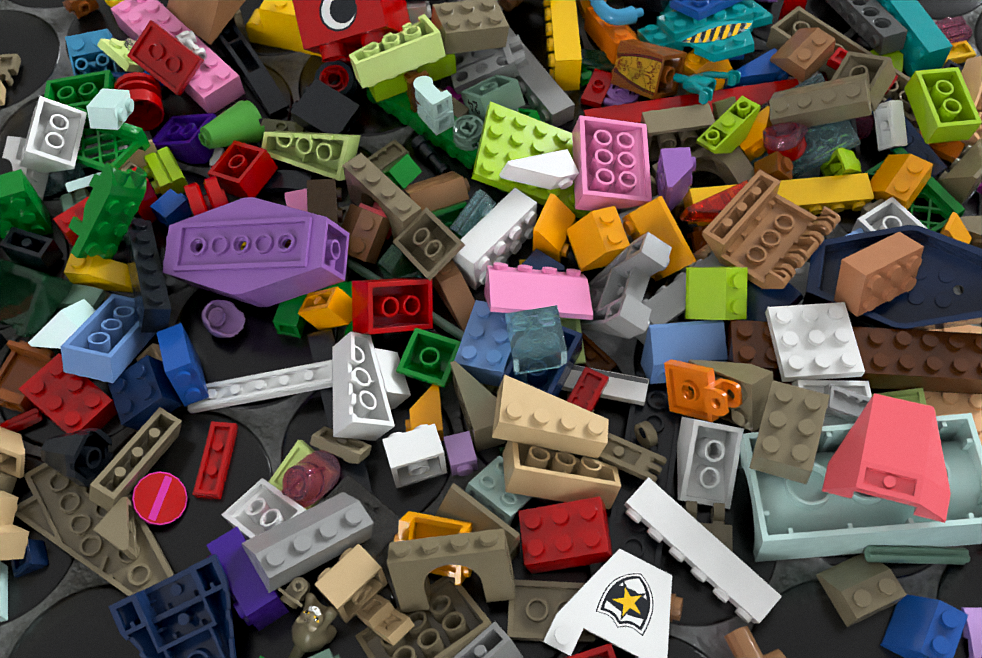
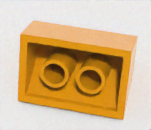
(658, 221)

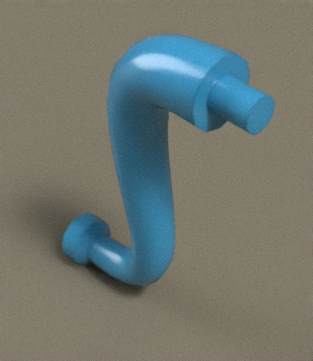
(616, 16)

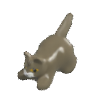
(313, 627)

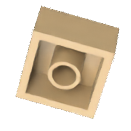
(351, 582)

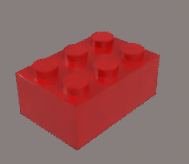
(392, 305)
(68, 399)
(565, 535)

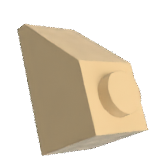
(11, 453)

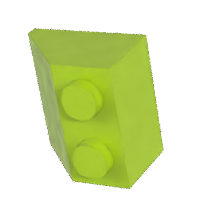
(716, 293)

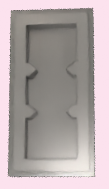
(845, 403)

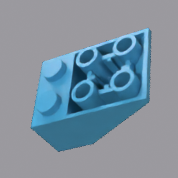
(87, 56)

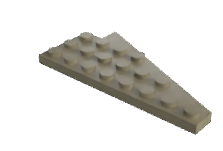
(67, 518)

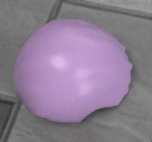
(222, 318)

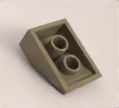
(428, 243)
(477, 408)

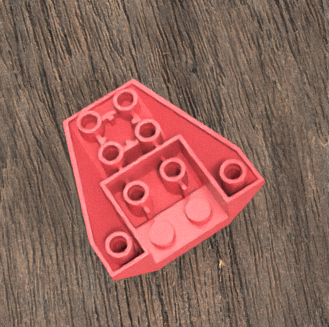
(893, 456)

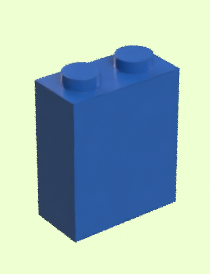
(182, 364)

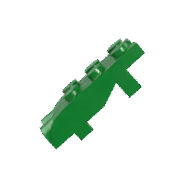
(108, 211)

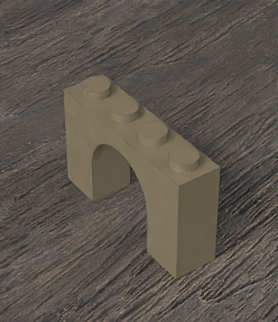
(731, 167)
(370, 185)
(480, 551)

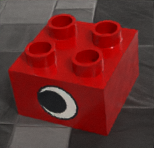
(345, 26)

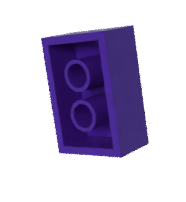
(245, 585)

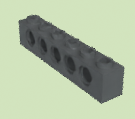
(872, 24)

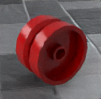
(202, 203)

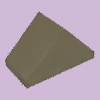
(119, 527)

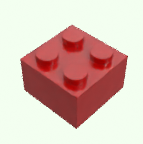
(243, 169)

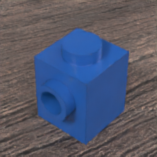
(171, 208)

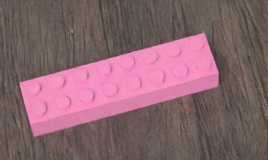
(213, 83)

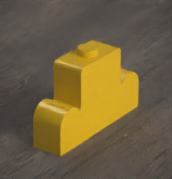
(276, 26)

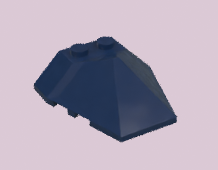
(181, 615)

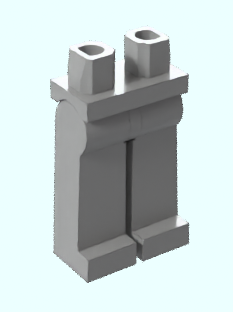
(480, 65)

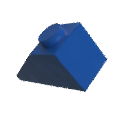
(760, 71)

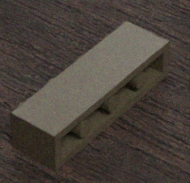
(135, 459)

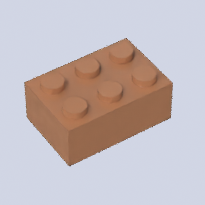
(878, 273)

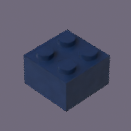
(142, 391)

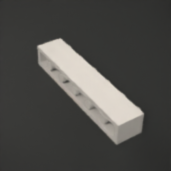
(702, 551)

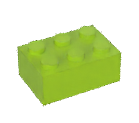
(942, 105)

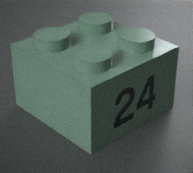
(496, 89)

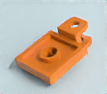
(709, 396)

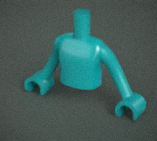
(704, 82)

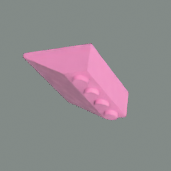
(610, 164)
(526, 289)

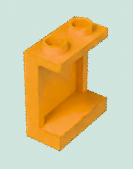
(419, 525)

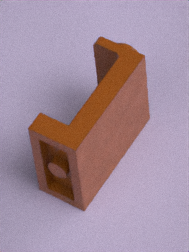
(17, 369)

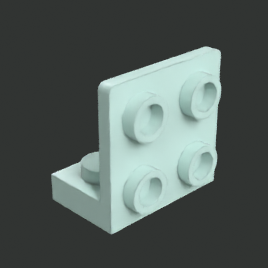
(489, 490)

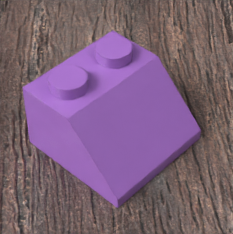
(674, 174)

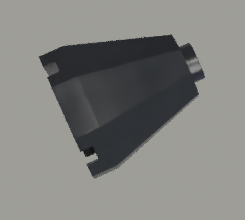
(78, 454)

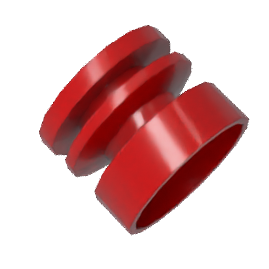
(147, 99)

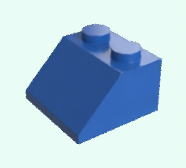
(924, 628)

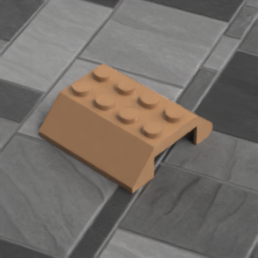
(767, 233)

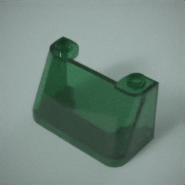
(29, 297)

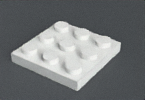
(814, 342)

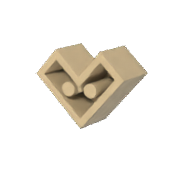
(12, 538)

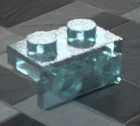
(473, 212)

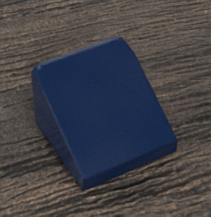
(34, 558)

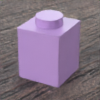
(460, 453)

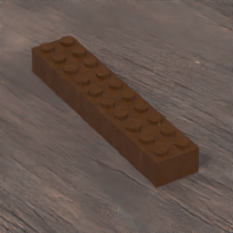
(890, 356)

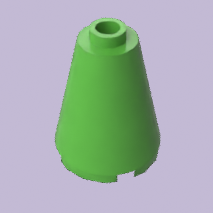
(236, 123)

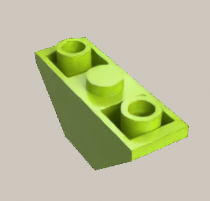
(731, 127)

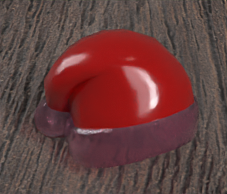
(786, 138)

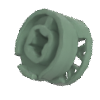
(467, 131)

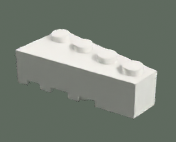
(358, 390)

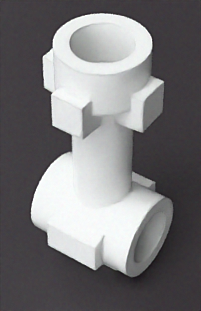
(189, 39)

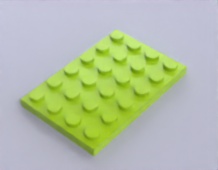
(515, 136)

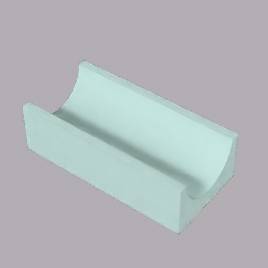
(805, 522)

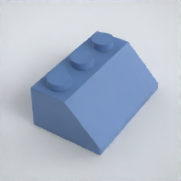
(682, 342)

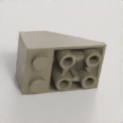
(755, 387)

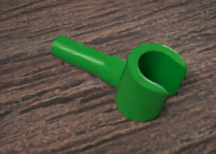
(585, 76)

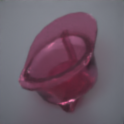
(311, 478)

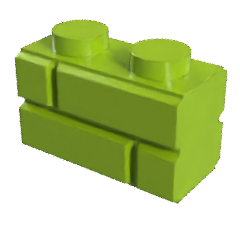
(165, 172)

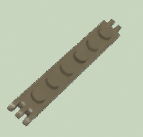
(630, 457)

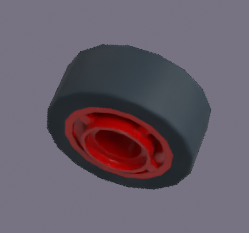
(340, 71)

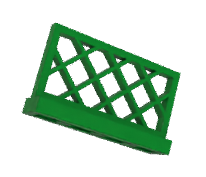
(126, 135)
(934, 194)

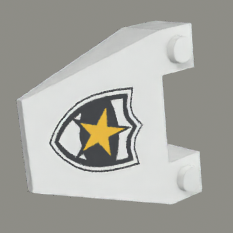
(622, 604)

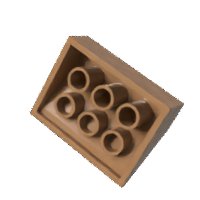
(205, 17)

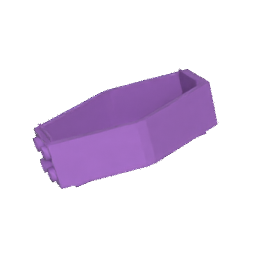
(209, 253)

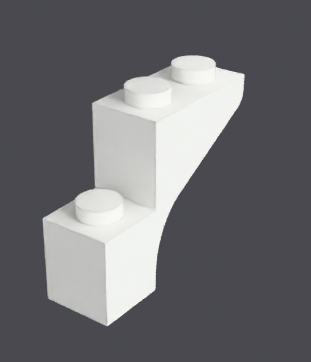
(13, 152)

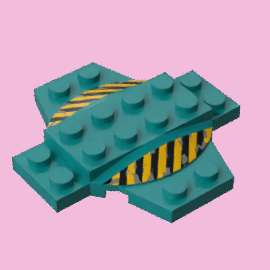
(714, 37)

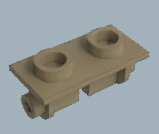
(295, 592)

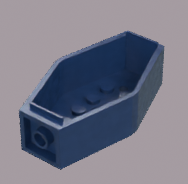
(931, 301)

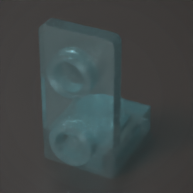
(57, 180)

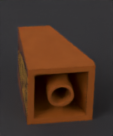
(647, 68)

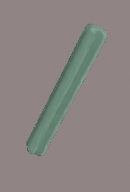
(916, 554)

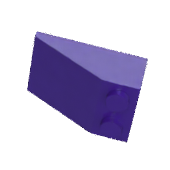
(182, 138)

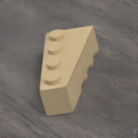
(546, 421)

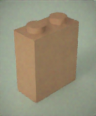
(439, 191)

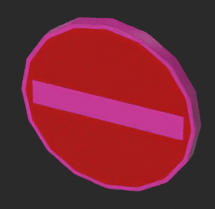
(159, 498)

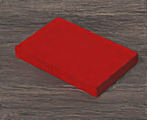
(165, 58)

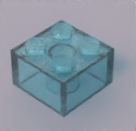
(536, 340)

